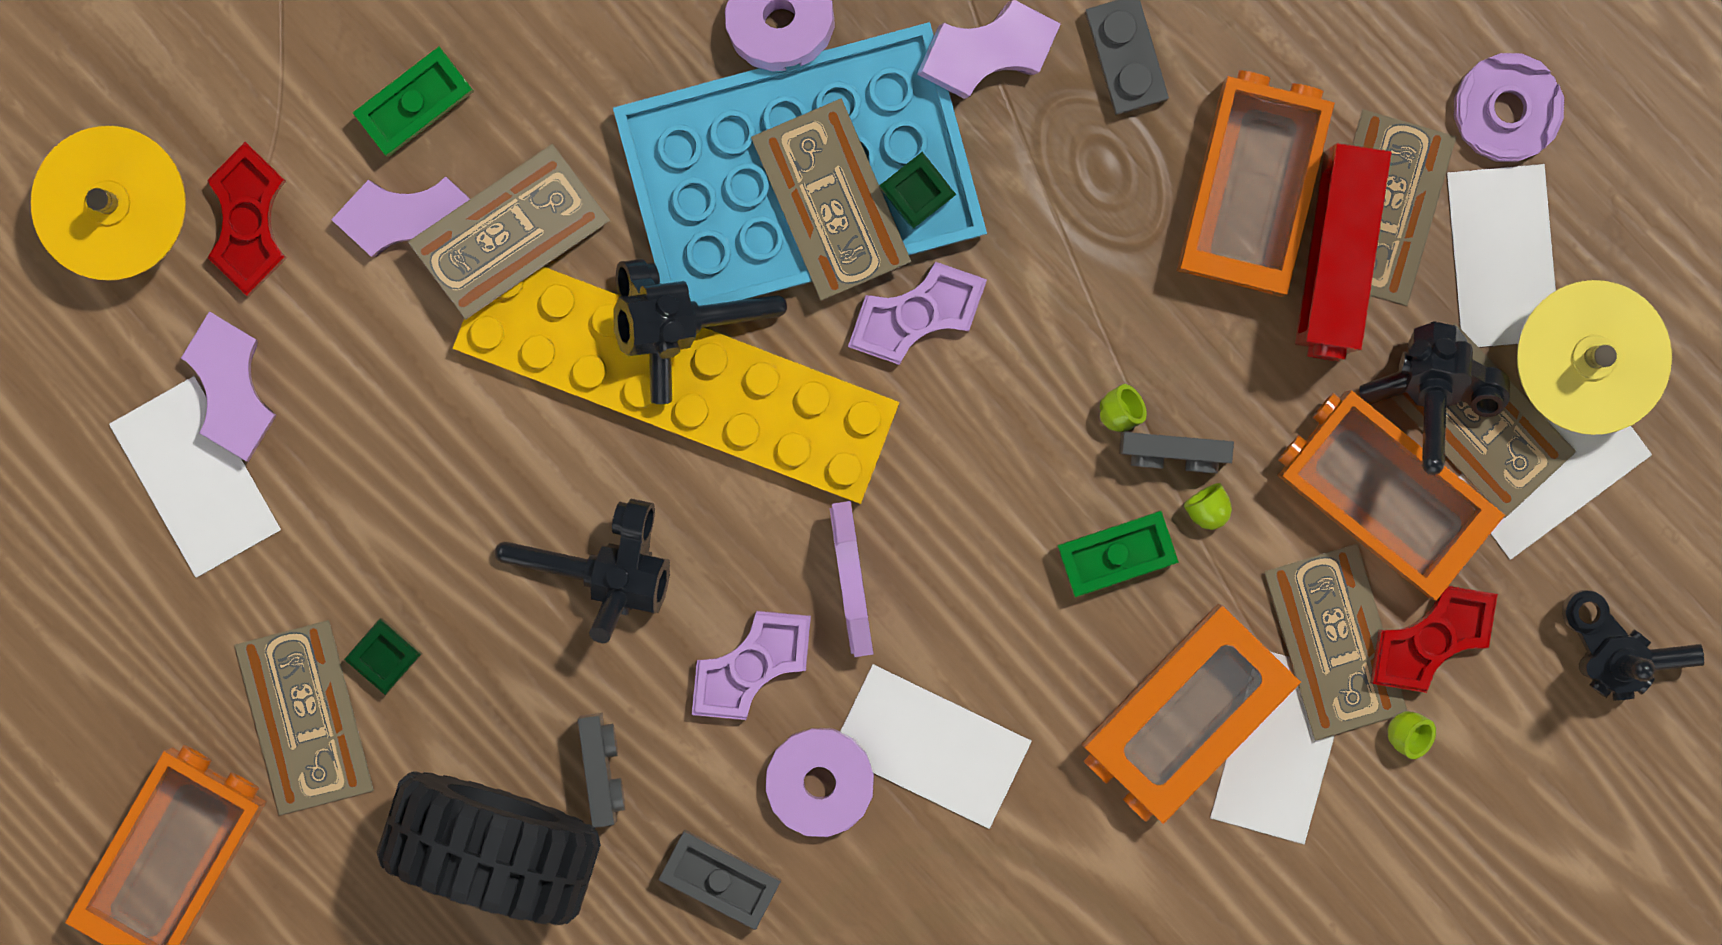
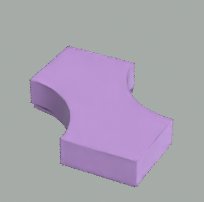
(964, 56)
(384, 218)
(940, 302)
(223, 362)
(851, 579)
(730, 682)

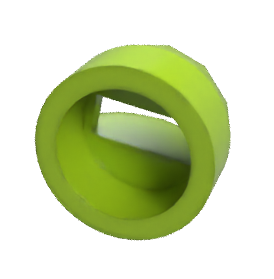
(1122, 409)
(1209, 507)
(1411, 734)

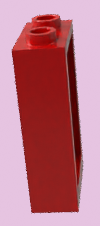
(1342, 251)

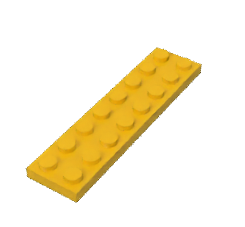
(720, 386)

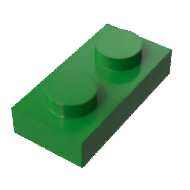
(413, 101)
(1117, 553)

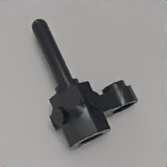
(664, 319)
(1436, 376)
(620, 575)
(1620, 660)

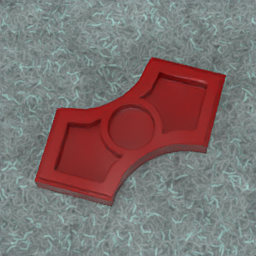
(246, 242)
(1412, 654)

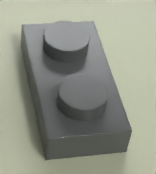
(1126, 55)
(1200, 454)
(604, 793)
(720, 879)

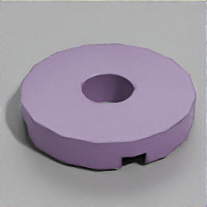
(779, 47)
(1477, 116)
(815, 814)

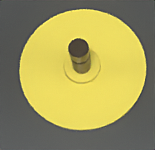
(1594, 357)

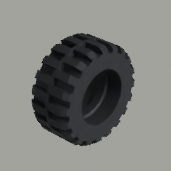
(488, 848)

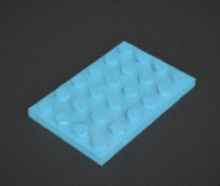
(710, 197)

